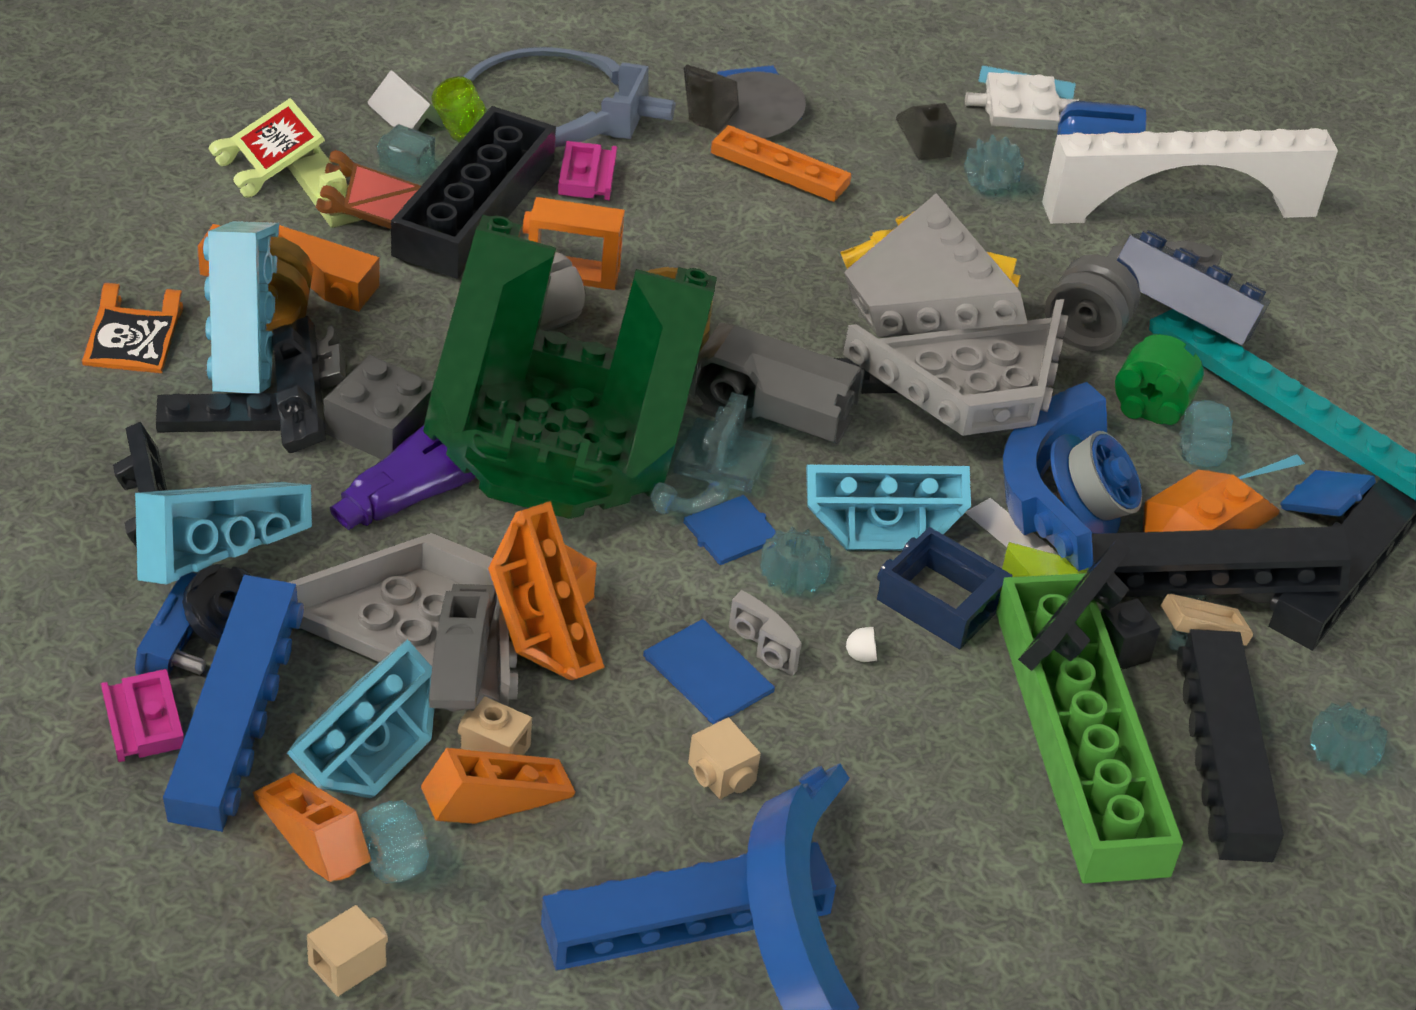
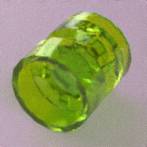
(458, 106)

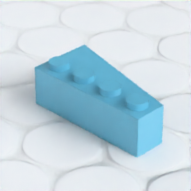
(202, 526)

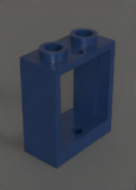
(954, 563)

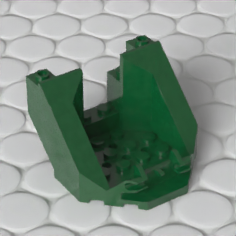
(559, 413)

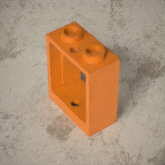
(582, 220)

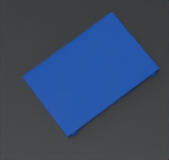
(708, 671)

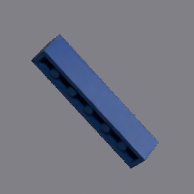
(233, 704)
(660, 910)

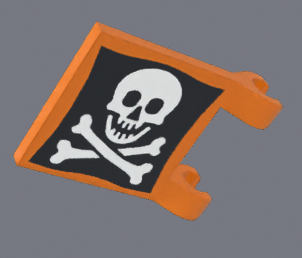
(132, 336)

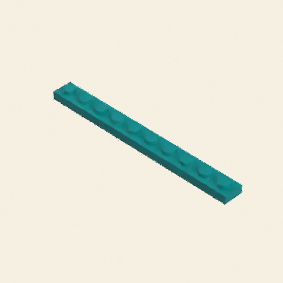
(1293, 401)

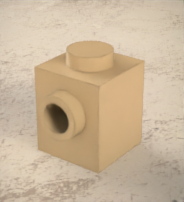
(495, 729)
(724, 759)
(347, 949)

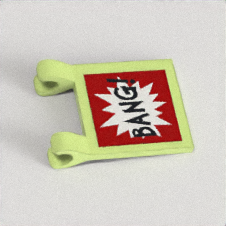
(268, 145)

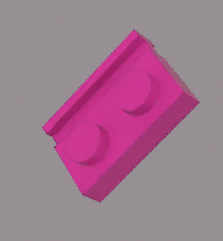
(587, 170)
(143, 715)

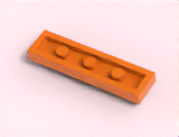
(781, 163)

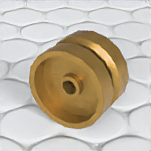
(290, 283)

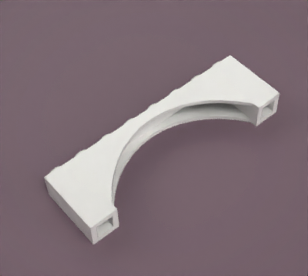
(1096, 166)

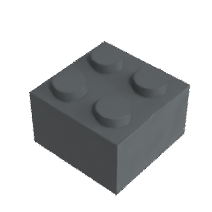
(377, 407)

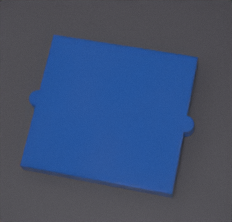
(1328, 492)
(730, 529)

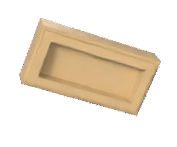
(1201, 615)

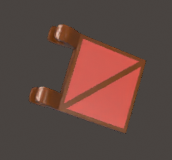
(369, 194)

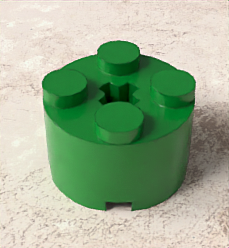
(1158, 380)

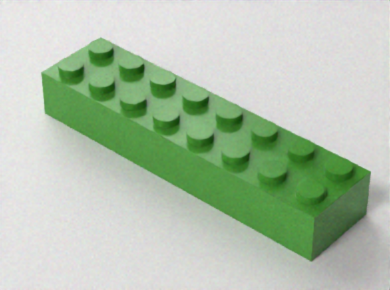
(1090, 740)

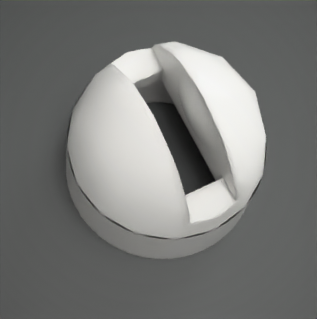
(862, 645)

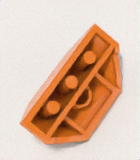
(1207, 503)
(543, 596)

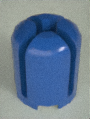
(1101, 118)

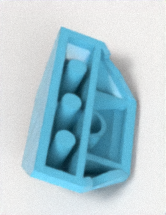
(886, 503)
(370, 727)

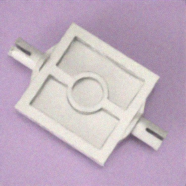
(1020, 101)

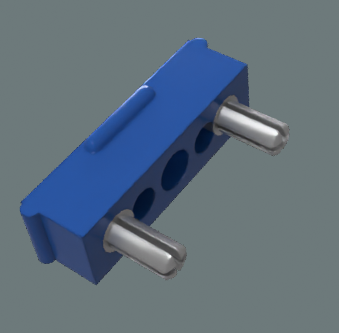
(168, 637)

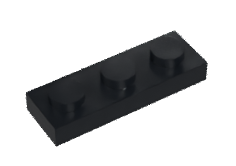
(217, 412)

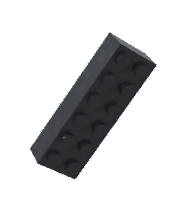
(480, 177)

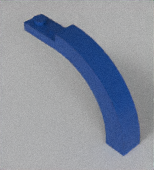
(1027, 457)
(784, 900)

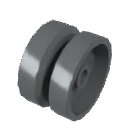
(1097, 299)

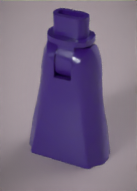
(401, 479)

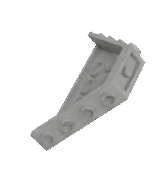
(932, 279)
(969, 376)
(399, 597)

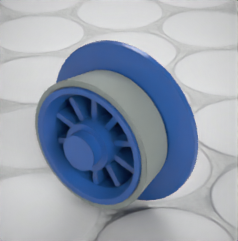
(1095, 480)

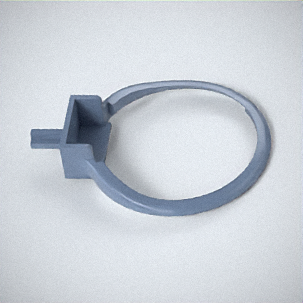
(617, 114)

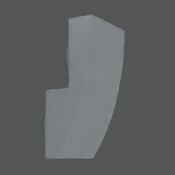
(776, 640)

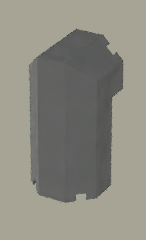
(780, 382)

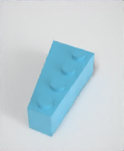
(240, 305)

